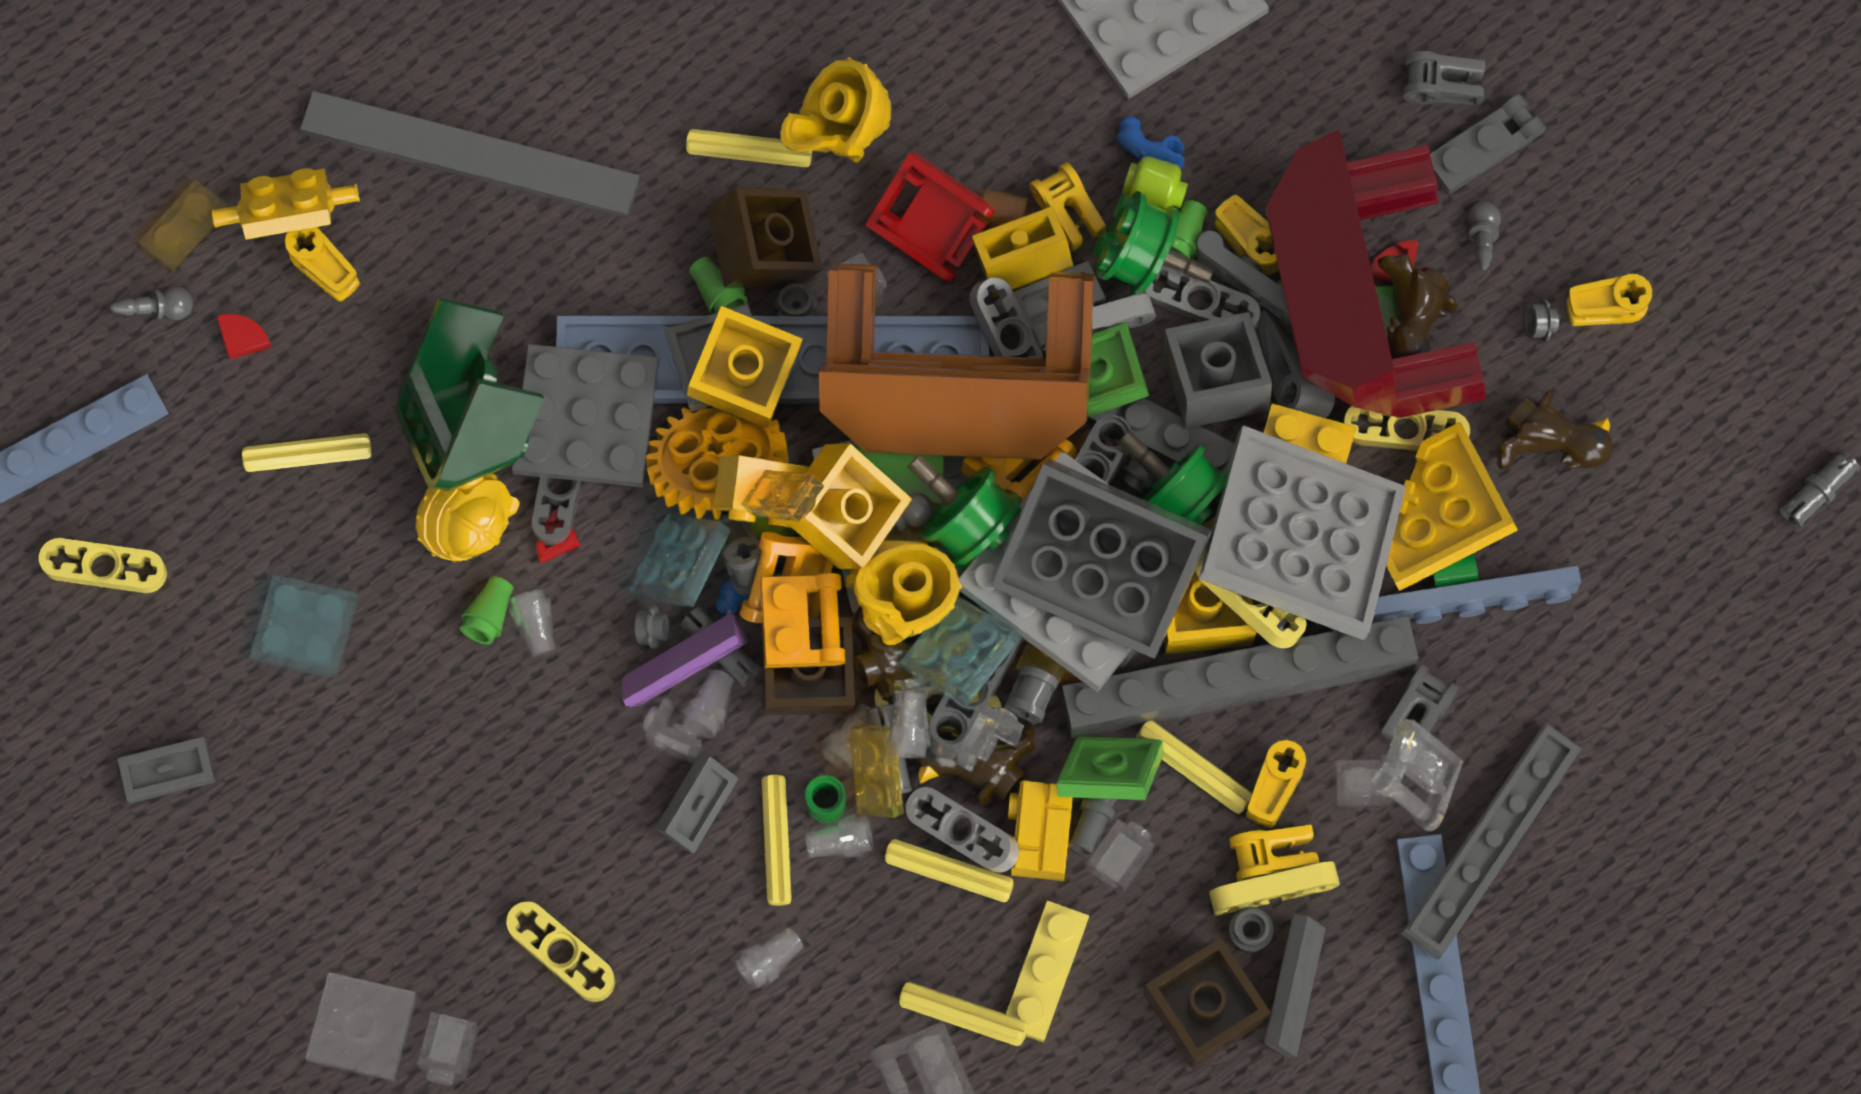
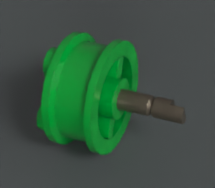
(1141, 244)
(1184, 487)
(970, 514)

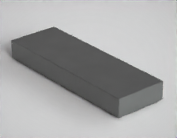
(1294, 985)

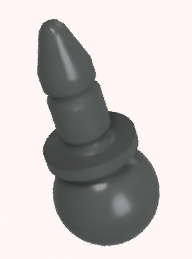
(1484, 222)
(173, 303)
(916, 513)

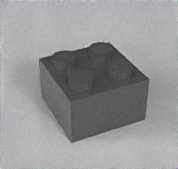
(1217, 370)

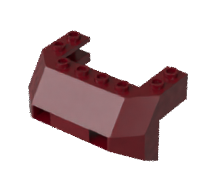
(1332, 285)

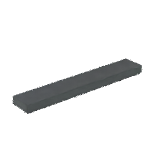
(1491, 841)

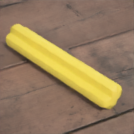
(744, 148)
(306, 452)
(1198, 768)
(776, 840)
(949, 870)
(963, 1013)

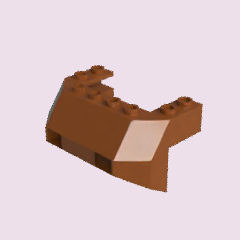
(955, 400)

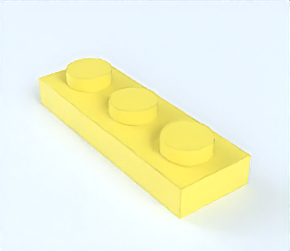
(1047, 968)

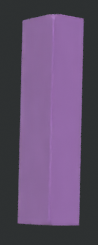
(682, 661)

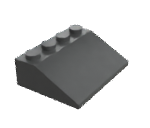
(1101, 558)

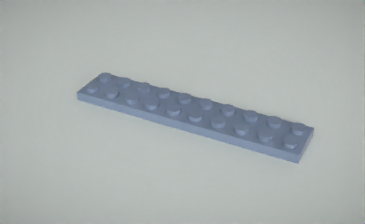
(648, 338)

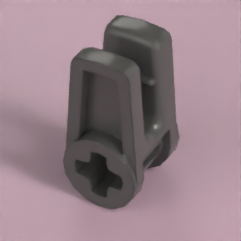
(1427, 78)
(740, 554)
(1426, 693)
(1031, 695)

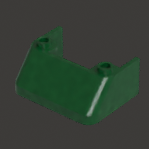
(451, 404)

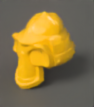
(840, 112)
(465, 519)
(906, 591)

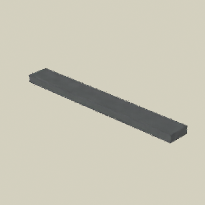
(470, 154)

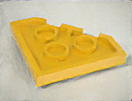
(1445, 509)

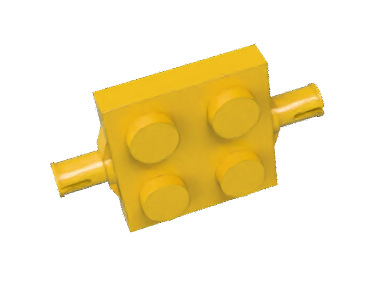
(285, 203)

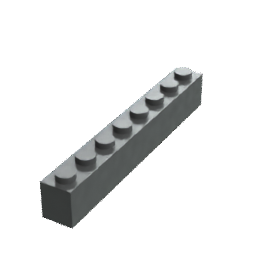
(1238, 678)

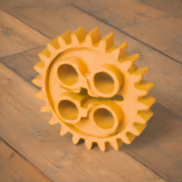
(688, 454)

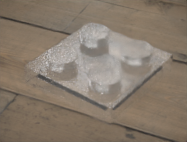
(361, 1026)

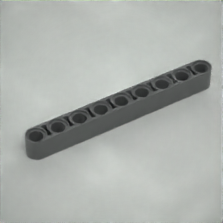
(950, 712)

